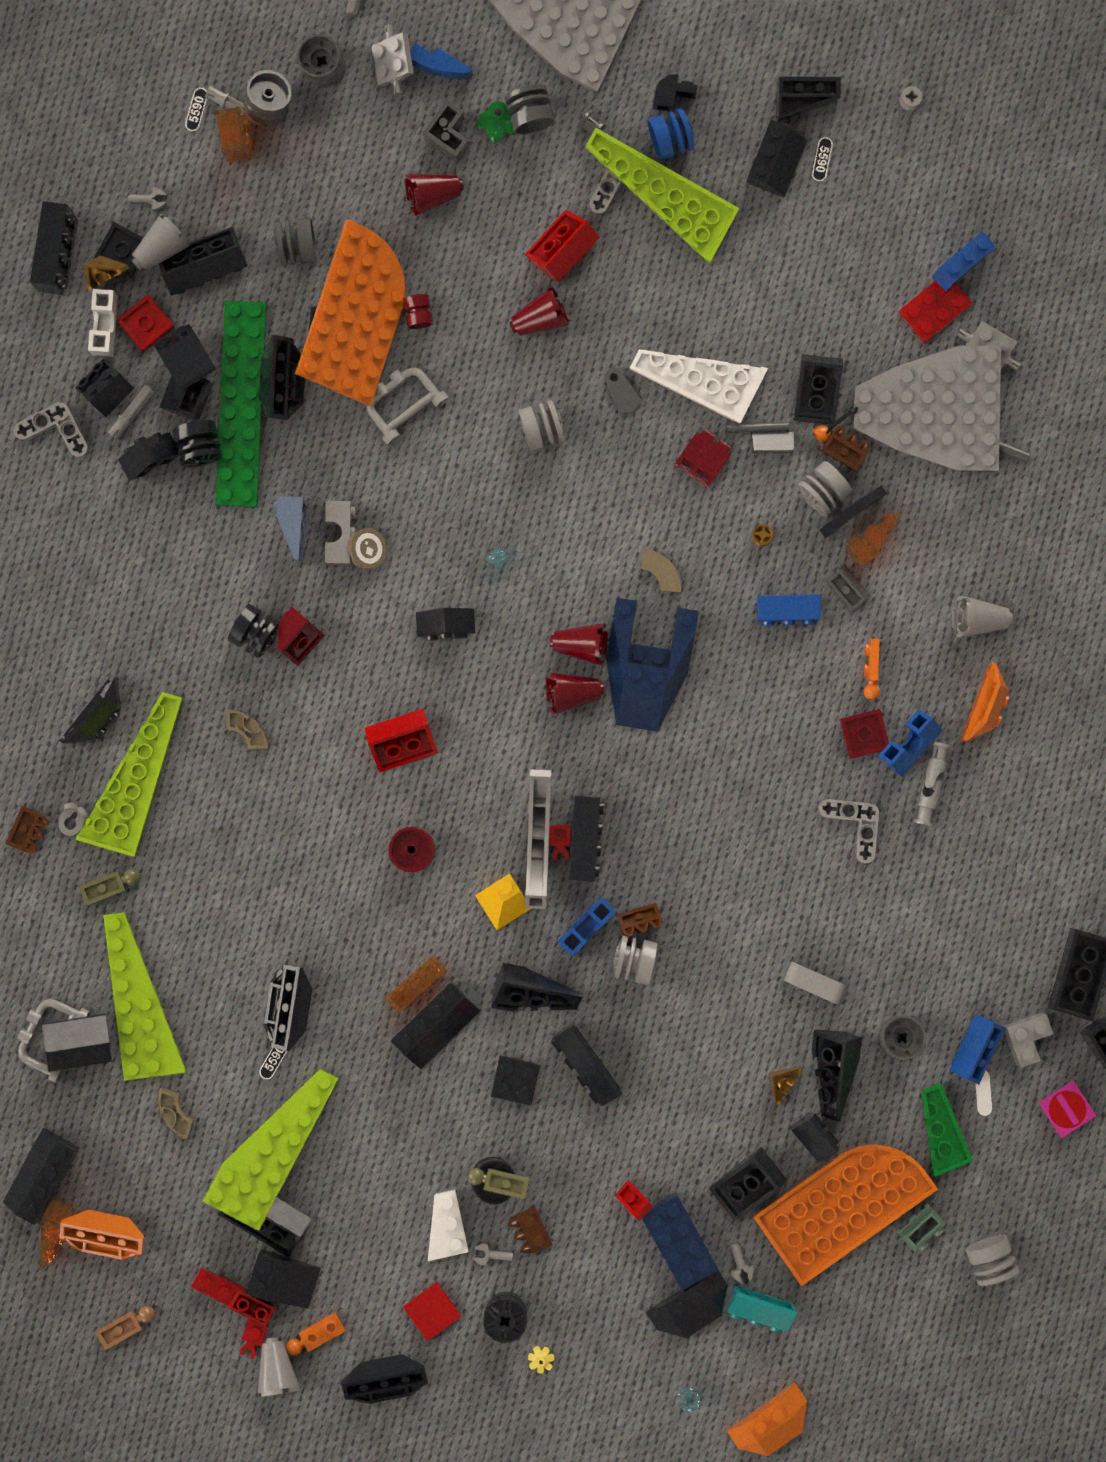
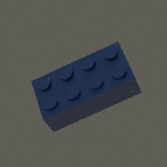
(679, 1241)

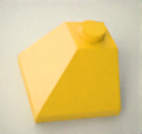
(502, 901)

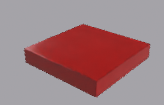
(145, 323)
(432, 1311)

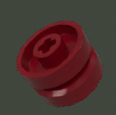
(400, 853)

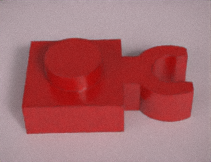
(560, 838)
(253, 1335)

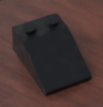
(185, 356)
(818, 389)
(748, 1184)
(283, 1280)

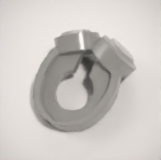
(69, 809)

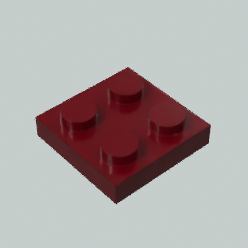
(864, 733)

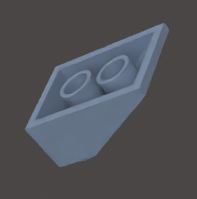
(292, 518)

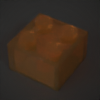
(234, 134)

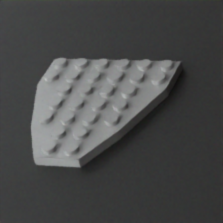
(572, 35)
(937, 408)

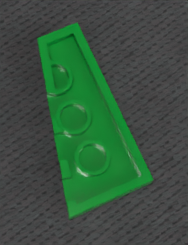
(943, 1133)

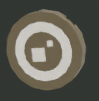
(367, 548)

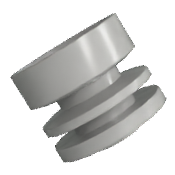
(541, 425)
(829, 485)
(635, 960)
(993, 1263)

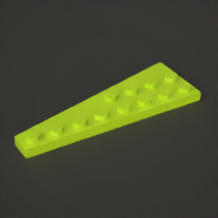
(683, 205)
(126, 802)
(143, 1031)

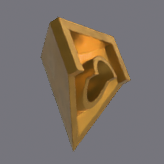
(101, 270)
(782, 1081)

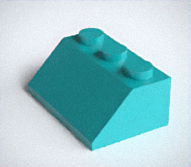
(761, 1309)

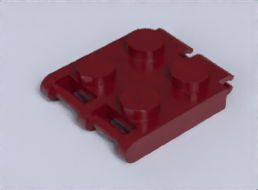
(704, 457)

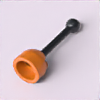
(823, 432)

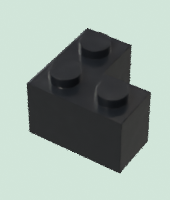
(148, 454)
(445, 623)

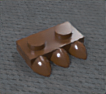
(845, 449)
(26, 829)
(640, 919)
(531, 1230)

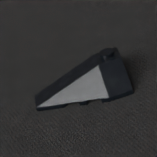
(525, 988)
(837, 1062)

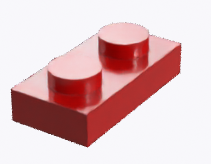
(634, 1200)

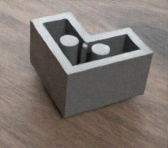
(442, 132)

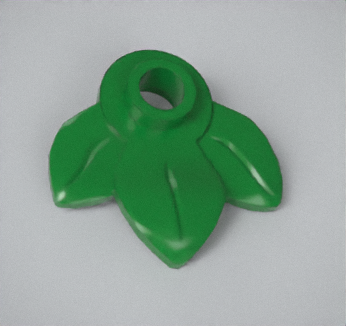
(496, 125)

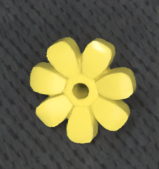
(543, 1356)

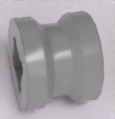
(907, 101)

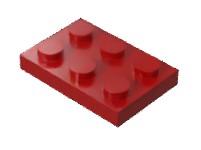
(934, 309)

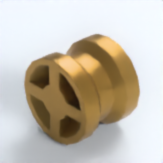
(762, 531)

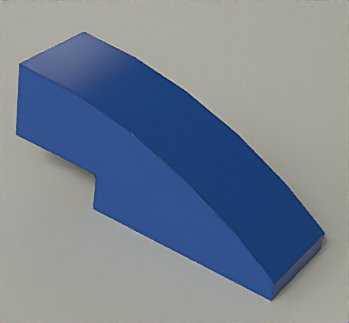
(439, 63)

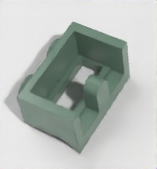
(916, 1222)

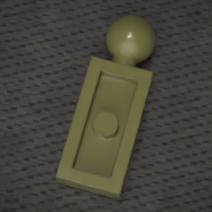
(108, 886)
(500, 1182)

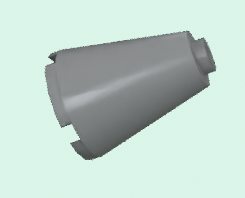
(159, 244)
(979, 617)
(276, 1370)

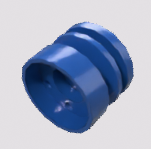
(672, 133)

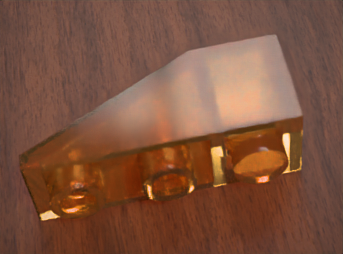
(870, 544)
(415, 984)
(50, 1229)

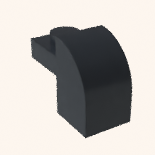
(670, 88)

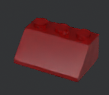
(562, 245)
(401, 740)

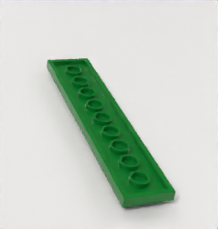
(240, 404)

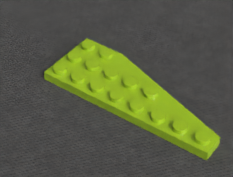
(260, 1166)

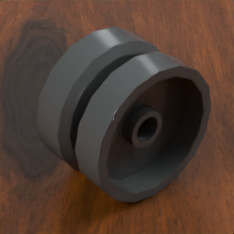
(267, 97)

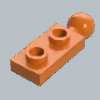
(872, 690)
(316, 1334)

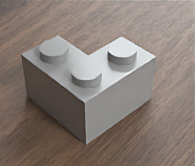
(1022, 1035)

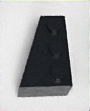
(805, 94)

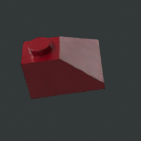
(297, 636)

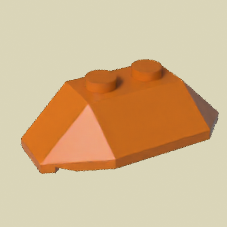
(987, 705)
(102, 1234)
(771, 1423)

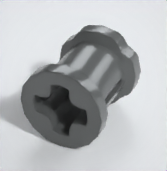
(589, 123)

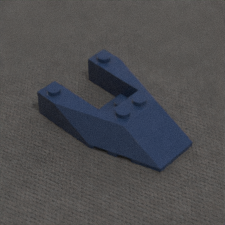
(646, 677)

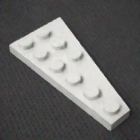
(711, 383)

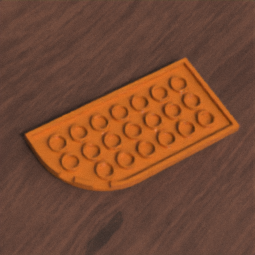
(355, 316)
(842, 1206)

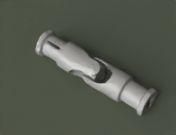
(934, 775)

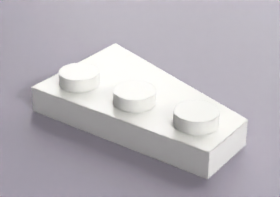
(447, 1228)

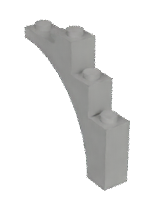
(538, 839)

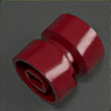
(418, 315)

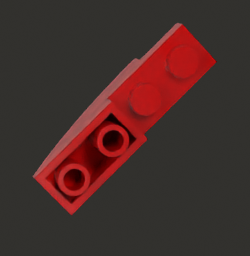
(232, 1295)

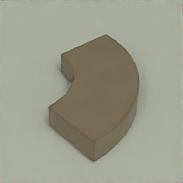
(662, 569)
(248, 729)
(173, 1114)

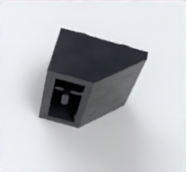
(104, 387)
(188, 402)
(814, 1138)

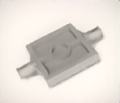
(392, 59)
(988, 336)

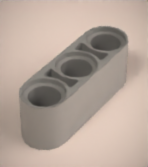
(814, 983)

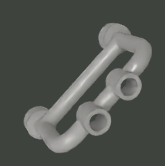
(398, 378)
(27, 1036)

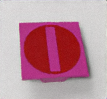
(1067, 1109)

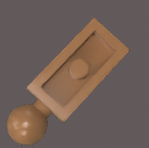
(124, 1326)

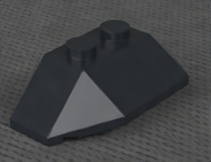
(280, 387)
(96, 715)
(287, 1007)
(1095, 1038)
(690, 1308)
(384, 1379)

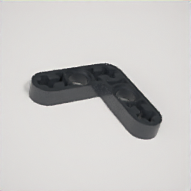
(852, 511)

